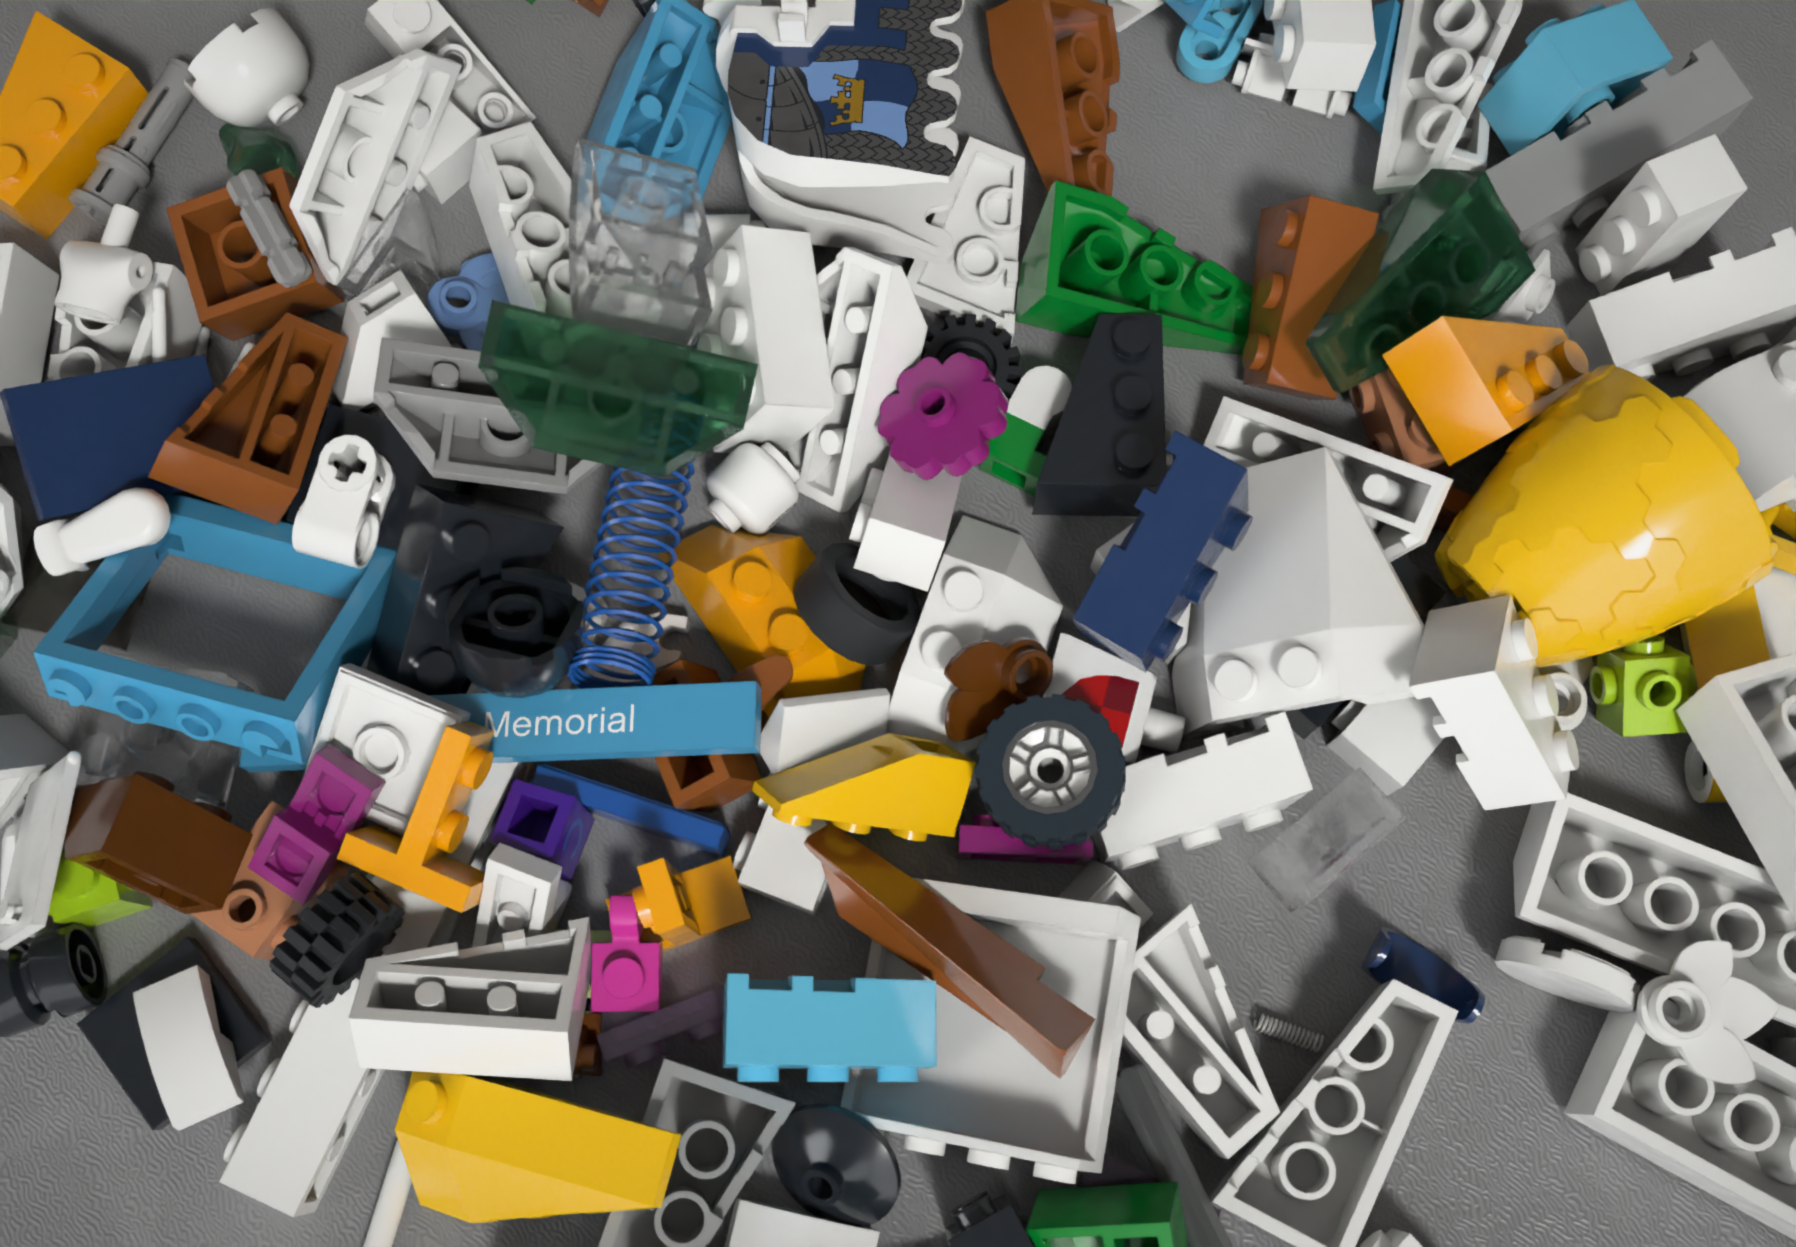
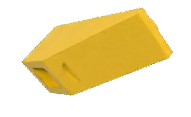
(884, 783)

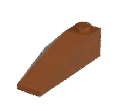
(1057, 79)

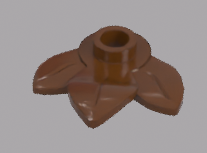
(990, 680)

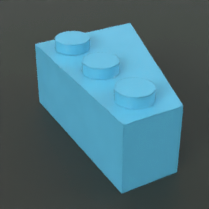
(829, 1027)

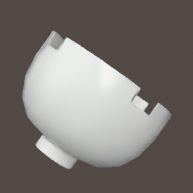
(252, 72)

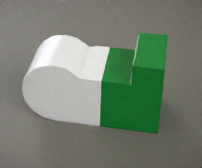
(1031, 415)

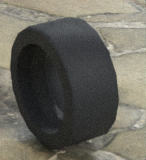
(854, 609)

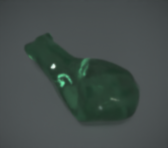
(256, 151)

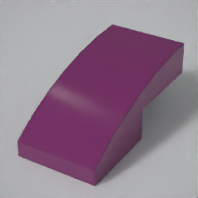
(308, 833)

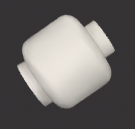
(752, 488)

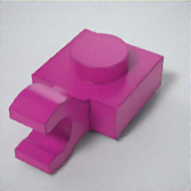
(627, 970)

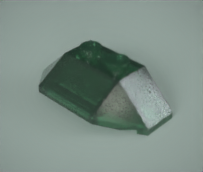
(612, 391)

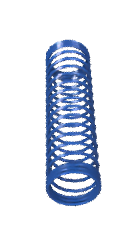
(618, 656)

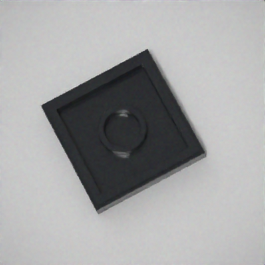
(118, 1039)

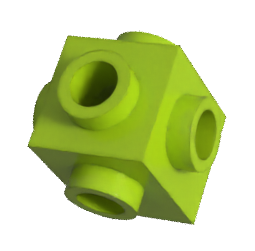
(1642, 688)

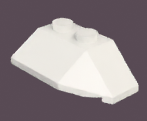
(369, 154)
(870, 339)
(1394, 495)
(981, 592)

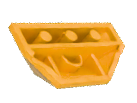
(746, 601)

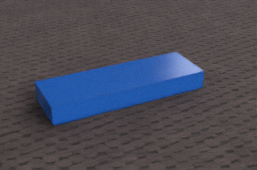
(637, 810)

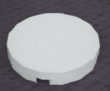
(1568, 974)

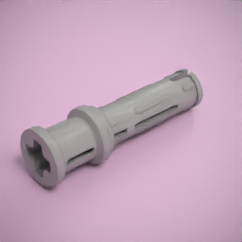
(125, 164)

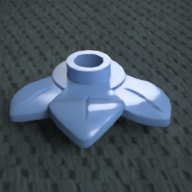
(477, 285)

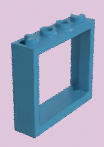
(196, 706)

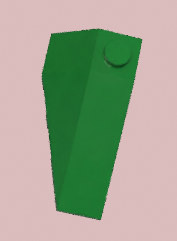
(1101, 261)

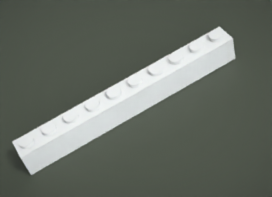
(316, 1088)

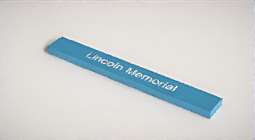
(603, 723)

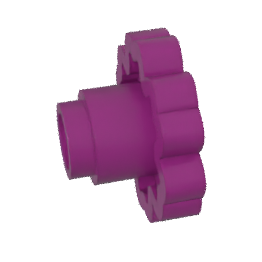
(943, 416)

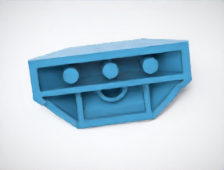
(667, 91)

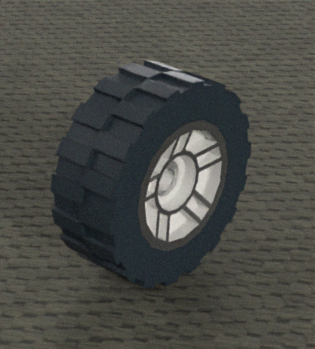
(1038, 735)

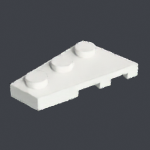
(985, 239)

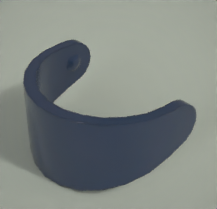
(1414, 965)

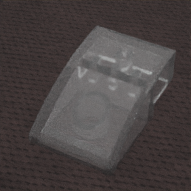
(637, 244)

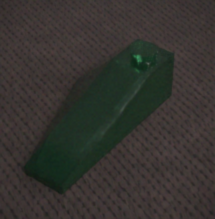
(1433, 257)

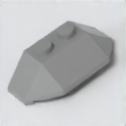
(460, 423)

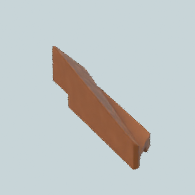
(950, 948)

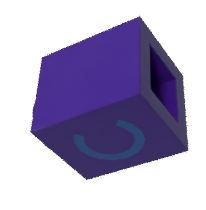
(544, 825)

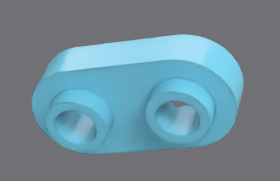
(1222, 50)

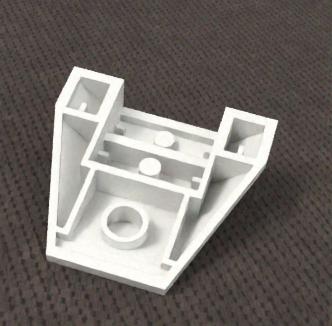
(1298, 608)

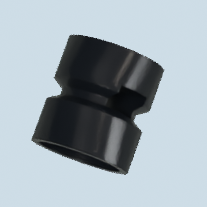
(56, 972)

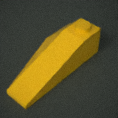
(518, 1153)

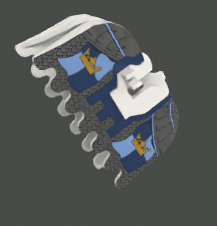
(845, 117)

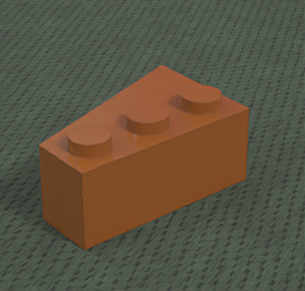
(1299, 267)
(259, 425)

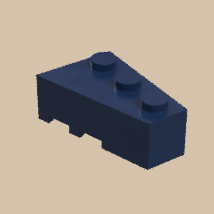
(1167, 555)

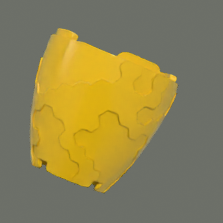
(1610, 520)

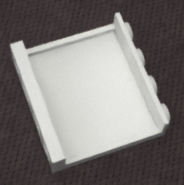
(985, 1082)

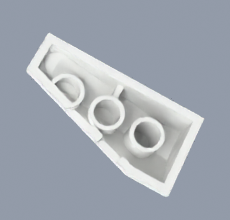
(1435, 82)

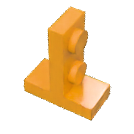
(435, 826)
(689, 903)

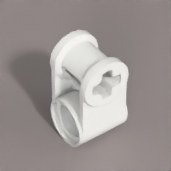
(341, 509)

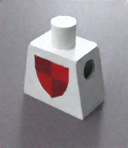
(1117, 692)

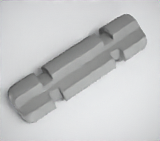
(268, 228)

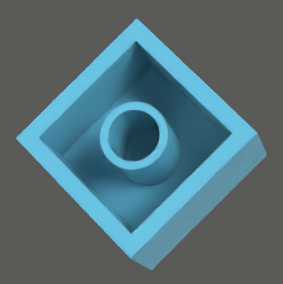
(1571, 71)

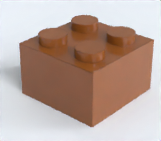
(229, 274)

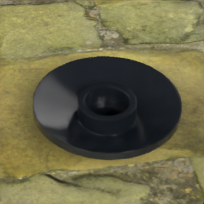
(836, 1164)

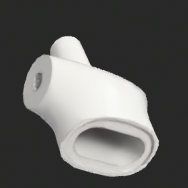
(104, 275)

